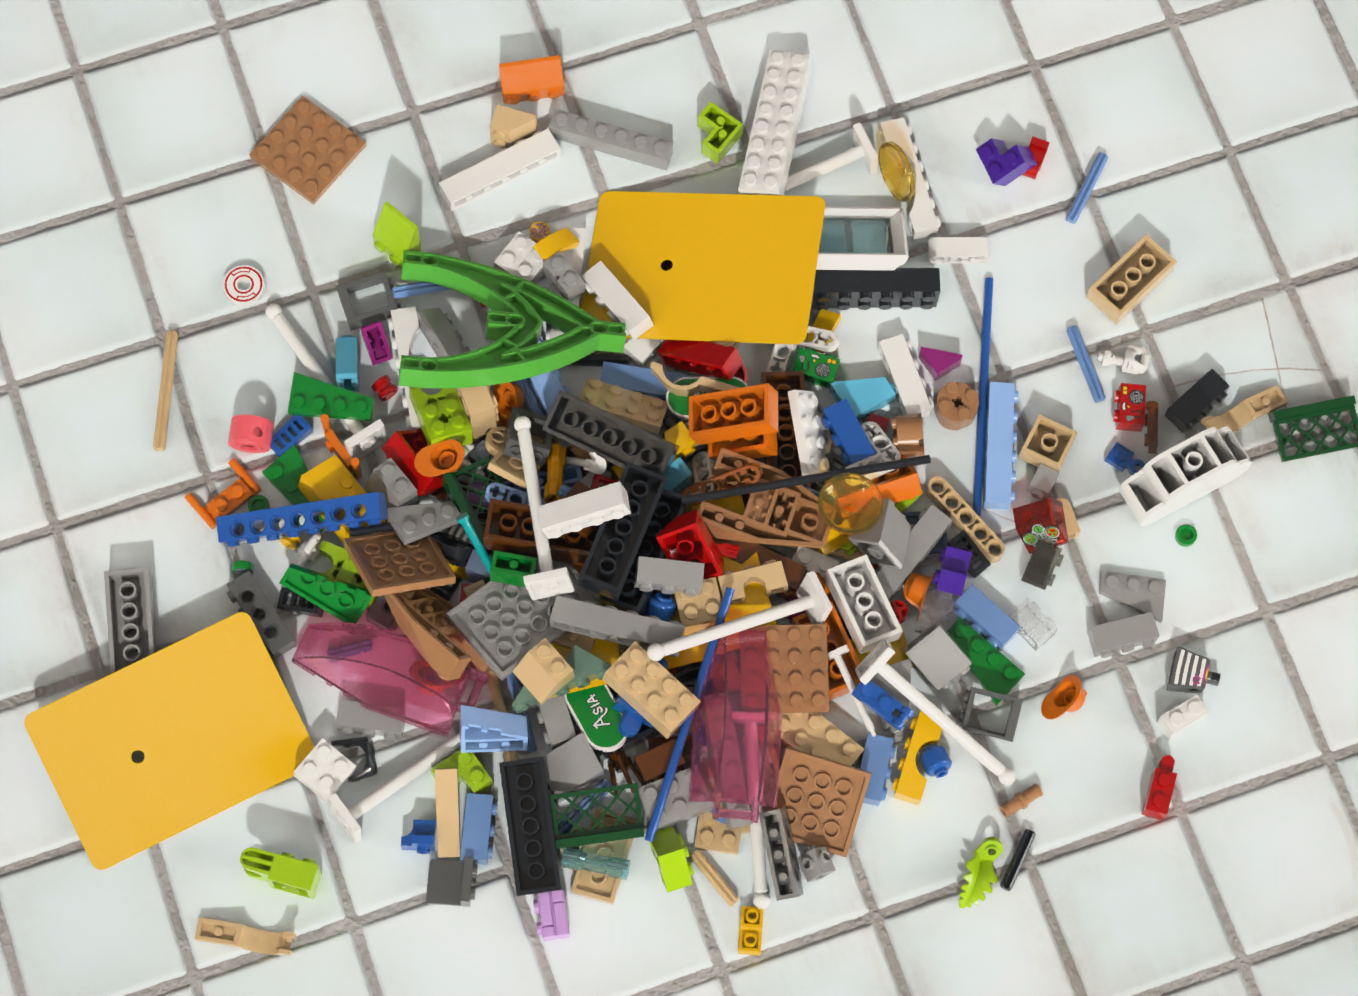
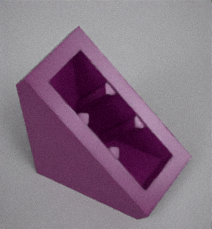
(376, 342)
(939, 362)

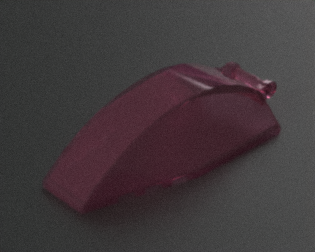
(385, 673)
(737, 729)

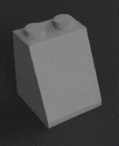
(392, 481)
(887, 540)
(938, 656)
(904, 670)
(572, 767)

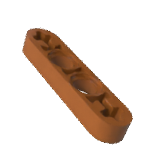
(720, 479)

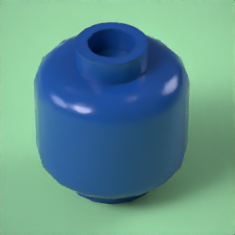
(661, 606)
(935, 760)

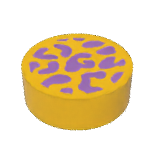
(539, 231)

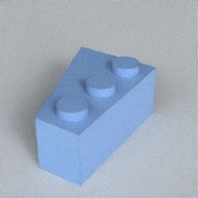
(491, 731)

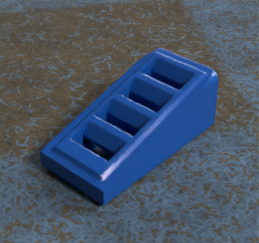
(284, 430)

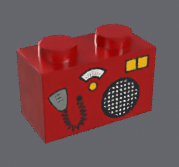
(1130, 407)

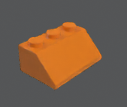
(531, 79)

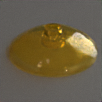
(897, 171)
(853, 492)

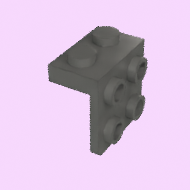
(451, 882)

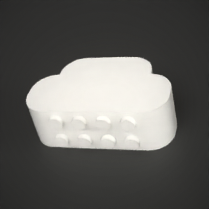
(1184, 474)

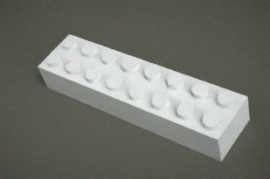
(775, 123)

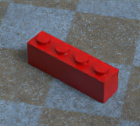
(701, 357)

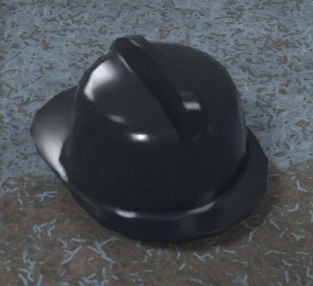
(454, 549)

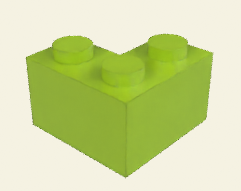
(722, 131)
(468, 770)
(671, 859)

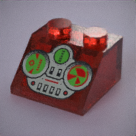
(1041, 521)

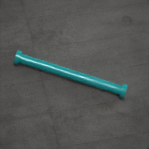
(463, 519)

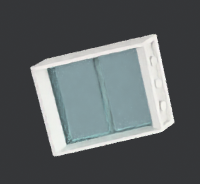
(862, 239)

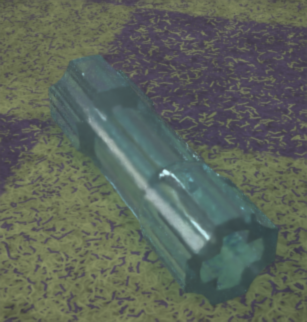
(609, 866)

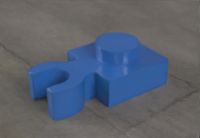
(1121, 458)

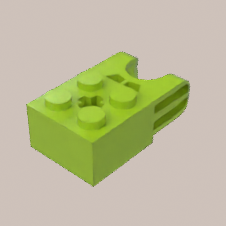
(441, 416)
(342, 566)
(282, 871)

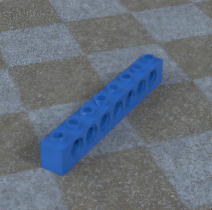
(229, 525)

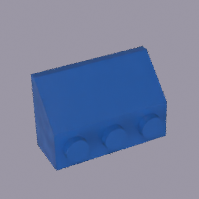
(847, 432)

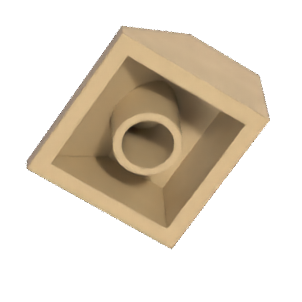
(511, 126)
(543, 671)

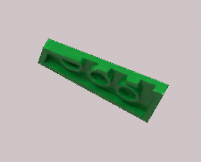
(315, 397)
(286, 474)
(330, 594)
(988, 664)

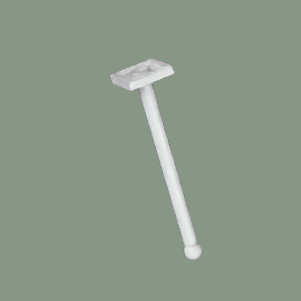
(863, 149)
(363, 439)
(549, 581)
(810, 598)
(876, 663)
(348, 817)
(761, 898)

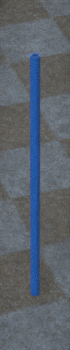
(983, 388)
(680, 742)

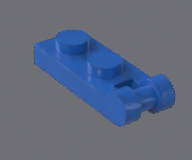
(882, 704)

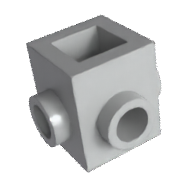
(816, 863)

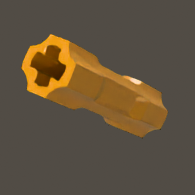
(556, 461)

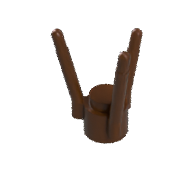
(620, 763)

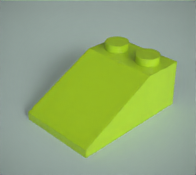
(395, 234)

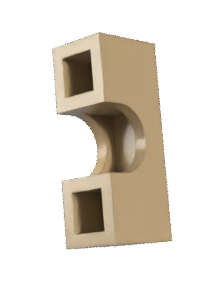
(769, 575)

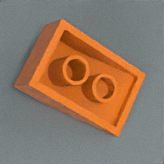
(751, 447)

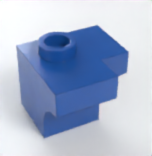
(421, 837)

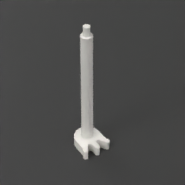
(596, 465)
(836, 654)

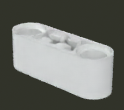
(958, 250)

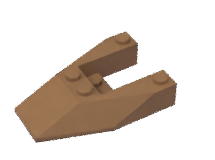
(770, 517)
(424, 621)

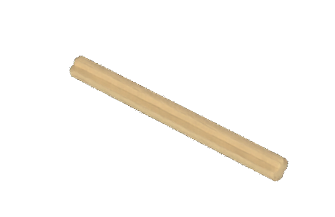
(165, 391)

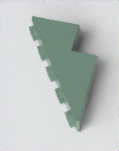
(585, 667)

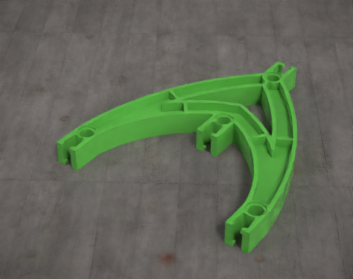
(512, 323)

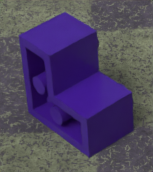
(1005, 164)
(953, 570)

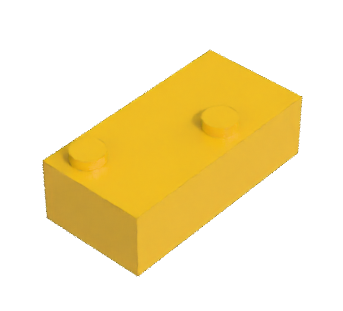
(332, 481)

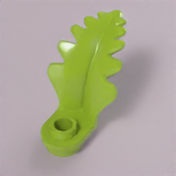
(980, 872)

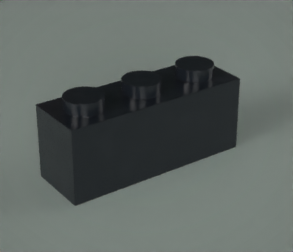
(1197, 401)

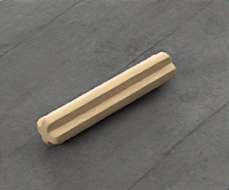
(714, 877)

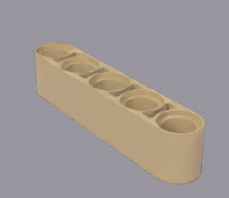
(963, 509)

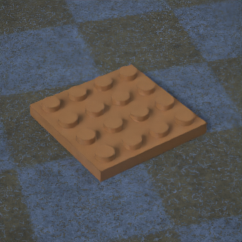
(307, 150)
(393, 567)
(799, 666)
(821, 799)

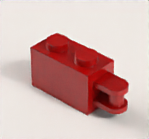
(1160, 789)

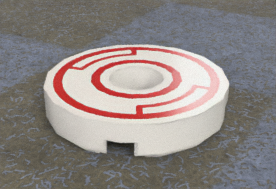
(240, 274)

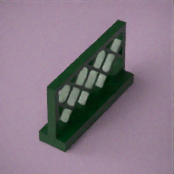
(1311, 411)
(459, 498)
(597, 835)

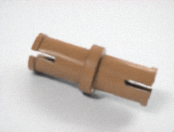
(1021, 800)

